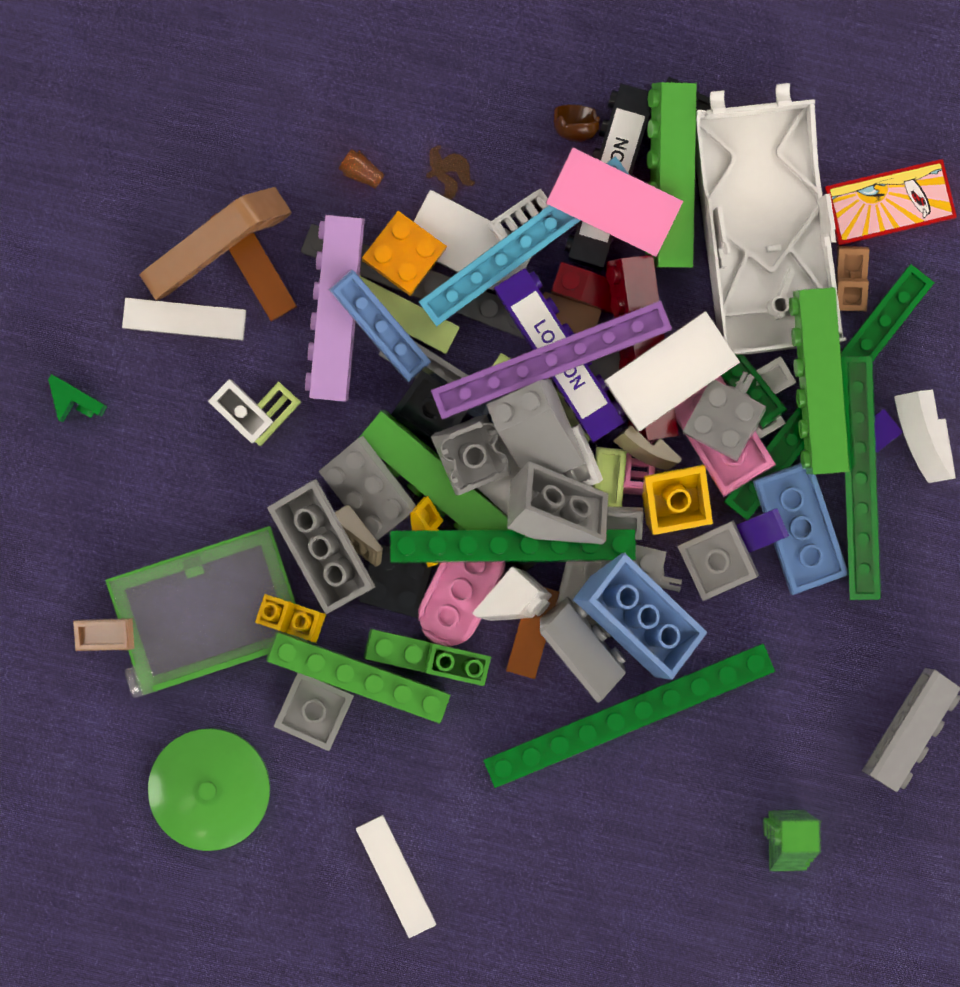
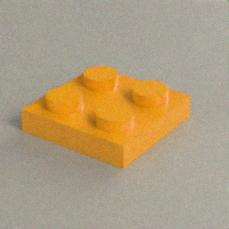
(404, 253)

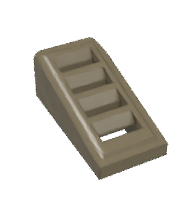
(360, 536)

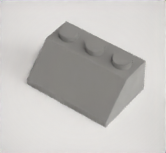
(583, 648)

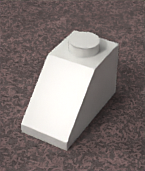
(240, 411)

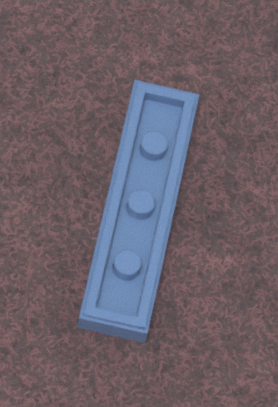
(380, 325)

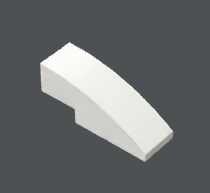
(926, 435)

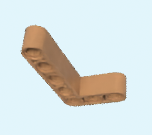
(212, 239)

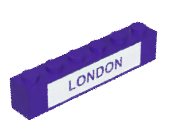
(541, 327)

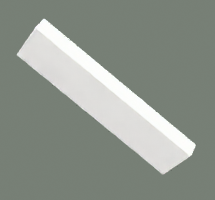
(184, 319)
(396, 876)

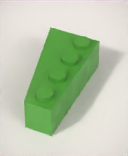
(792, 839)

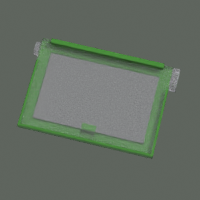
(199, 610)

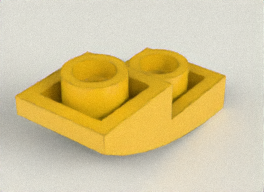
(290, 618)

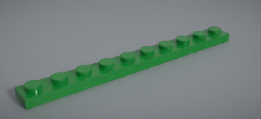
(867, 341)
(629, 715)

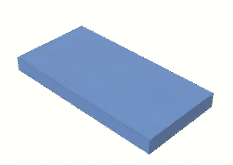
(811, 550)

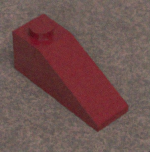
(582, 287)

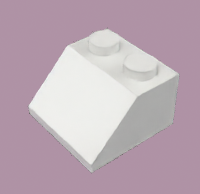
(514, 598)

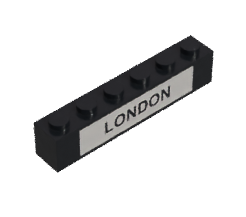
(621, 139)

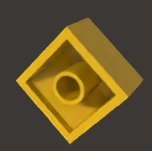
(676, 500)

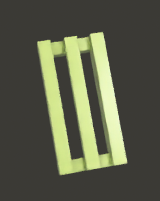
(286, 395)

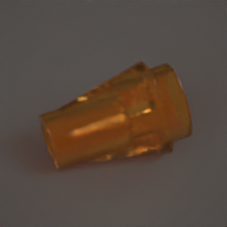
(361, 169)

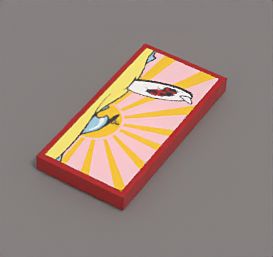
(891, 202)

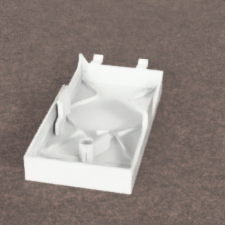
(762, 216)

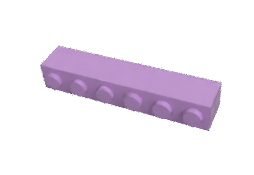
(332, 323)

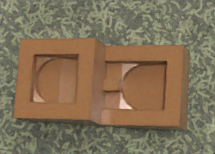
(852, 278)

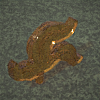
(452, 162)

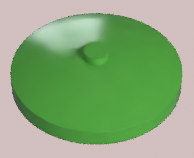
(209, 789)

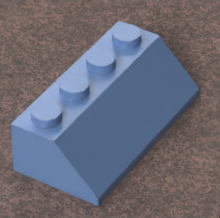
(640, 616)

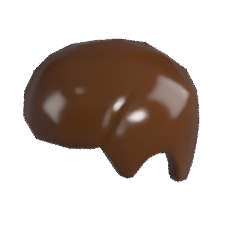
(576, 122)

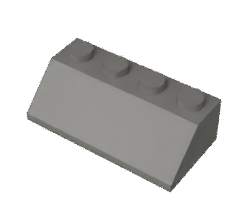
(321, 547)
(911, 729)

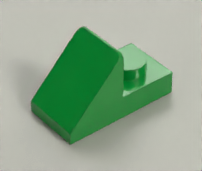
(66, 395)

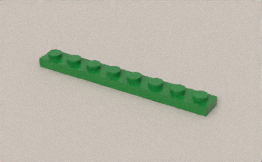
(861, 479)
(503, 547)

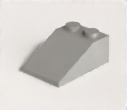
(536, 427)
(556, 507)

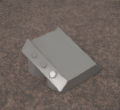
(471, 454)

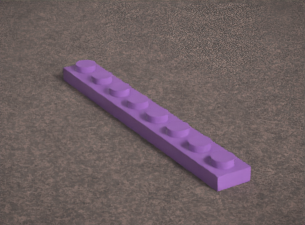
(551, 360)

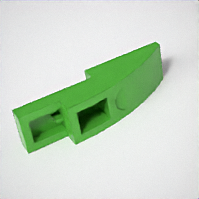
(427, 657)

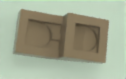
(655, 454)

